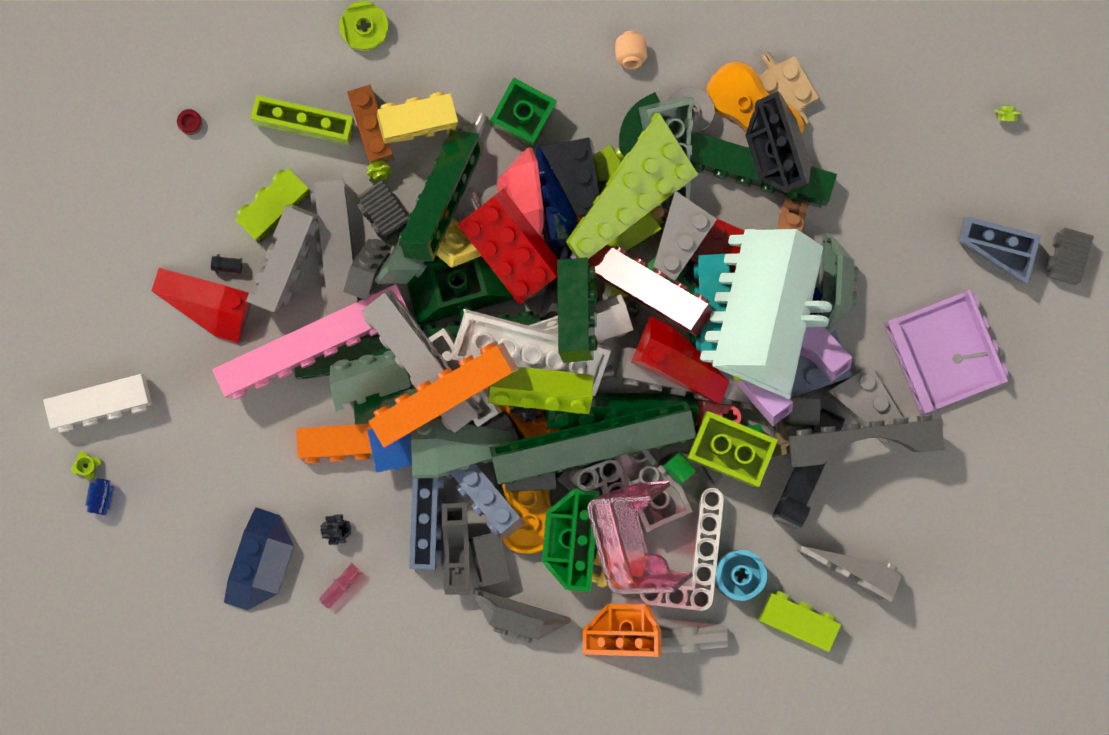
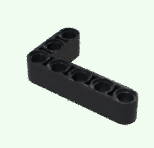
(792, 506)

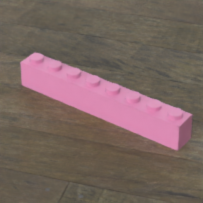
(297, 348)

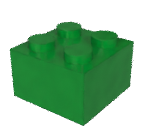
(523, 113)

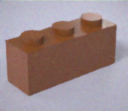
(365, 113)

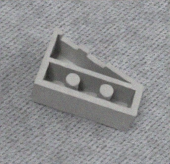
(682, 235)
(865, 399)

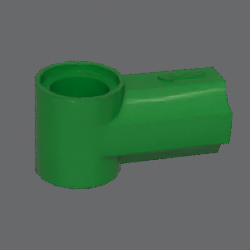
(679, 468)

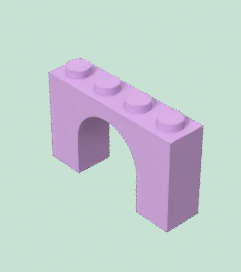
(819, 348)

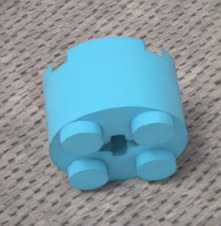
(753, 568)

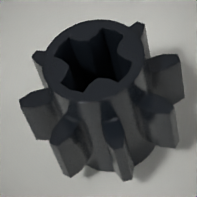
(335, 529)

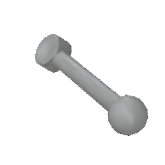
(957, 358)

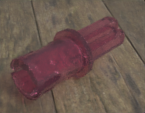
(340, 586)

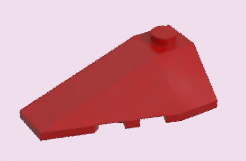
(209, 304)
(677, 360)

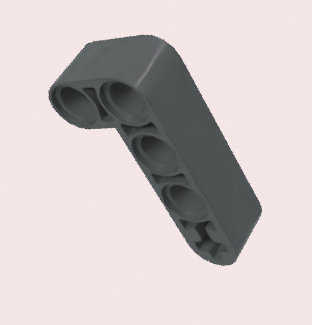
(596, 478)

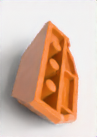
(623, 632)

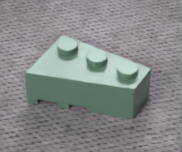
(366, 377)

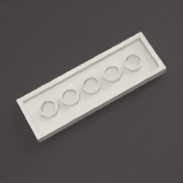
(525, 344)

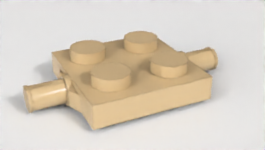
(790, 81)

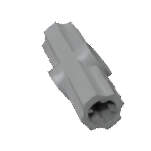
(693, 639)

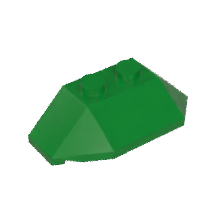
(570, 541)

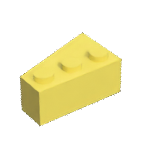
(417, 118)

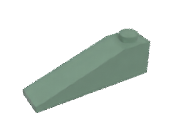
(441, 450)

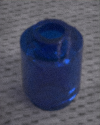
(99, 496)

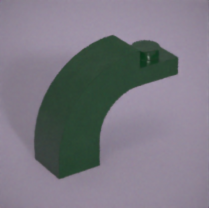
(632, 125)

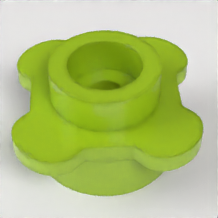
(1008, 113)
(378, 171)
(78, 467)

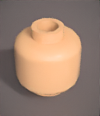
(631, 50)

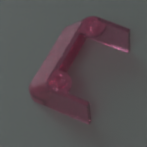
(622, 542)

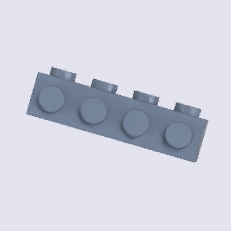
(487, 500)
(424, 523)

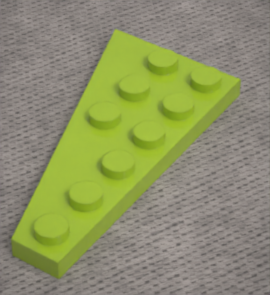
(638, 185)

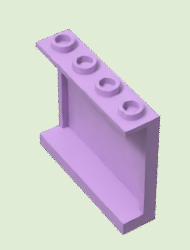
(926, 349)

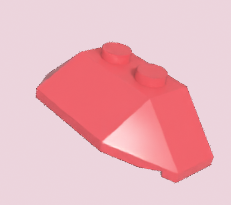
(523, 186)

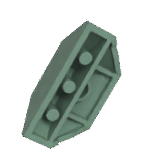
(399, 269)
(837, 279)

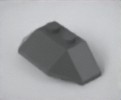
(518, 617)

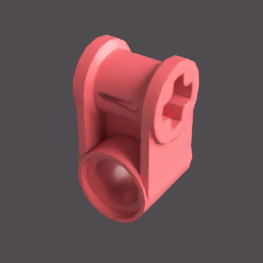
(717, 409)

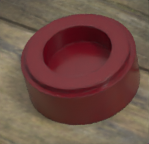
(189, 122)

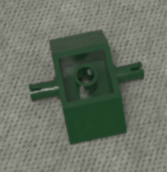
(438, 297)

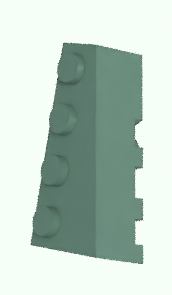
(678, 117)

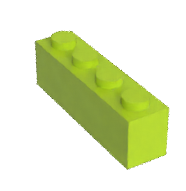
(302, 120)
(544, 390)

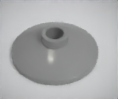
(702, 109)

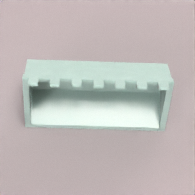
(767, 307)

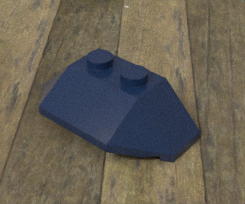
(259, 561)

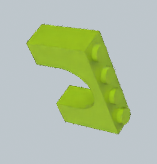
(645, 228)

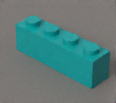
(708, 273)

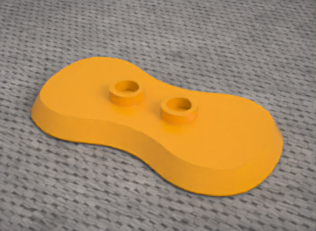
(735, 92)
(532, 509)

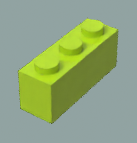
(269, 203)
(799, 620)

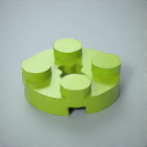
(372, 15)

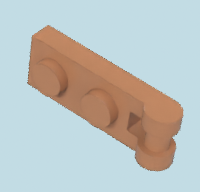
(790, 220)

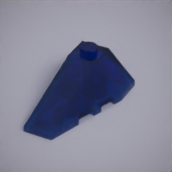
(559, 214)

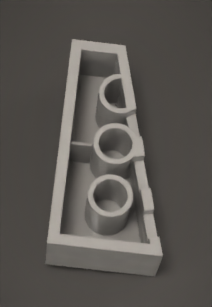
(284, 259)

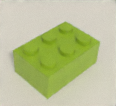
(732, 449)

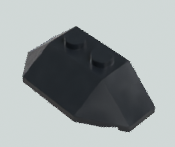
(777, 144)

